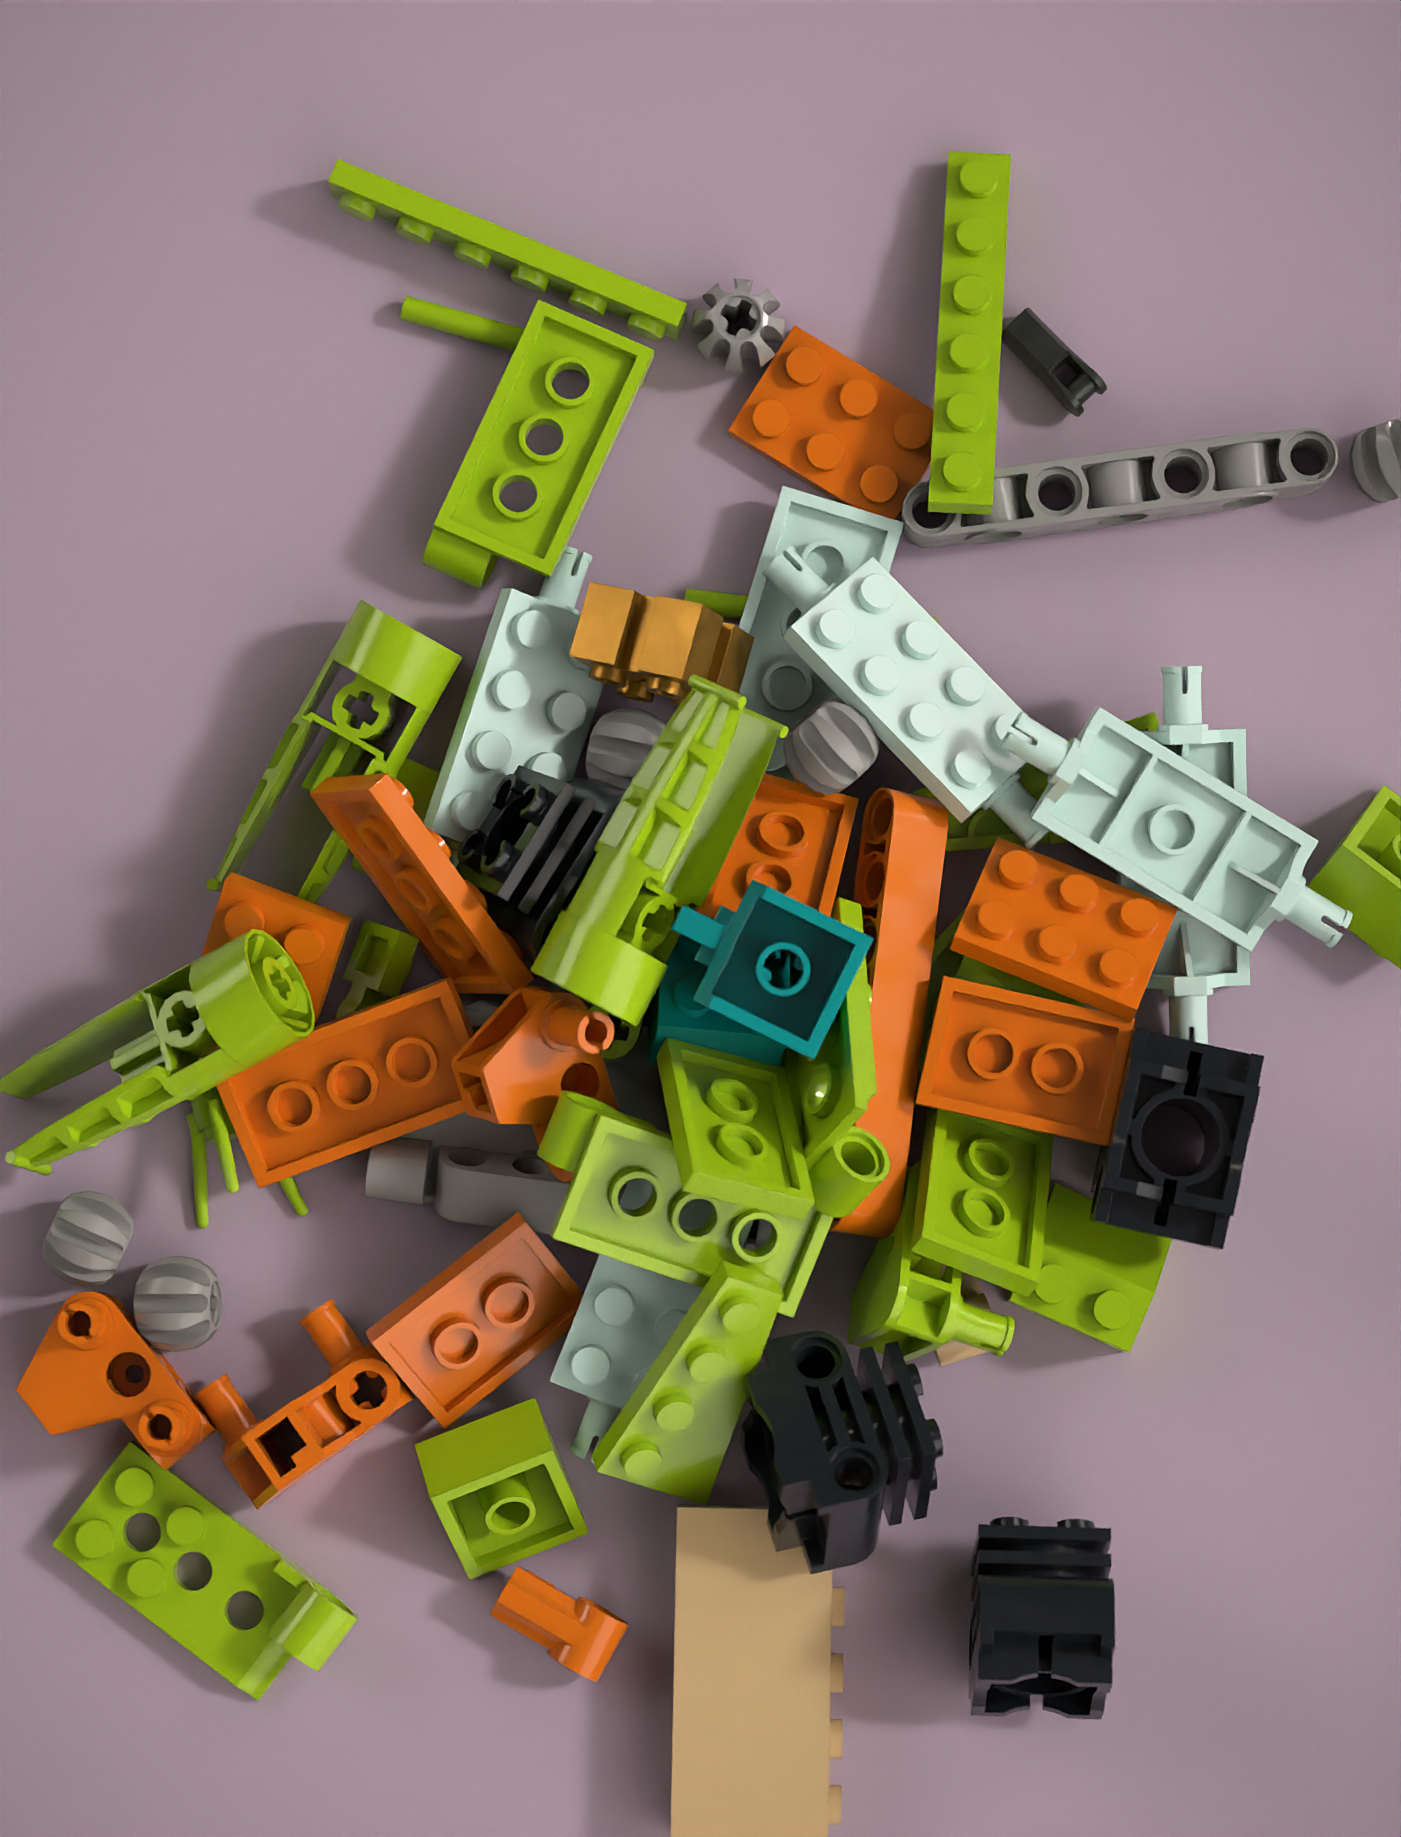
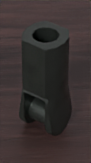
(1045, 354)

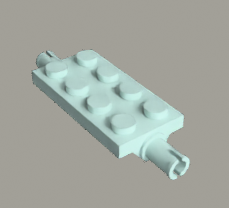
(911, 686)
(522, 704)
(1174, 829)
(1193, 954)
(623, 1325)

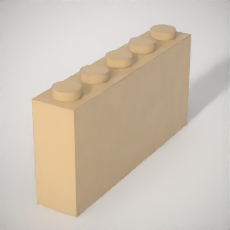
(752, 1682)

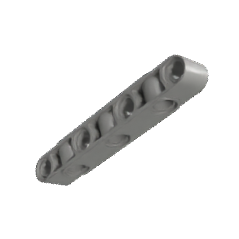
(1132, 487)

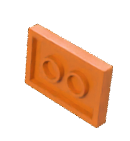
(837, 426)
(789, 843)
(303, 928)
(1063, 929)
(1024, 1061)
(479, 1320)

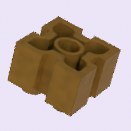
(656, 644)

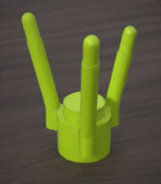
(212, 1123)

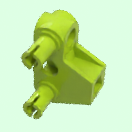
(911, 1303)

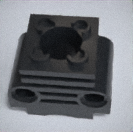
(536, 850)
(1222, 1096)
(837, 1446)
(1041, 1618)

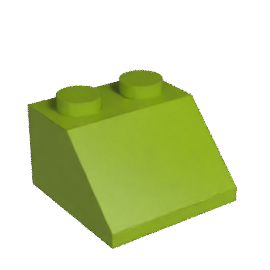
(1366, 875)
(1094, 1273)
(501, 1488)

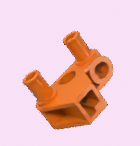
(530, 1054)
(84, 1380)
(324, 1417)

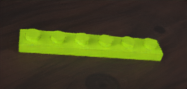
(483, 242)
(969, 333)

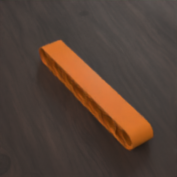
(899, 902)

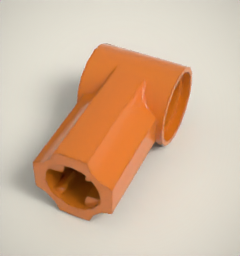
(572, 1629)

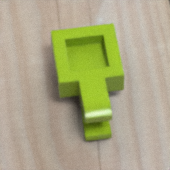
(377, 966)

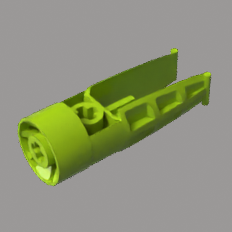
(390, 665)
(660, 851)
(221, 1008)

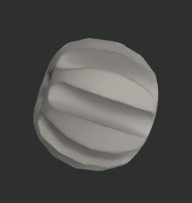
(730, 308)
(1377, 461)
(621, 745)
(830, 747)
(87, 1238)
(177, 1303)

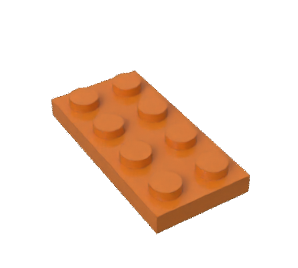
(421, 883)
(351, 1084)

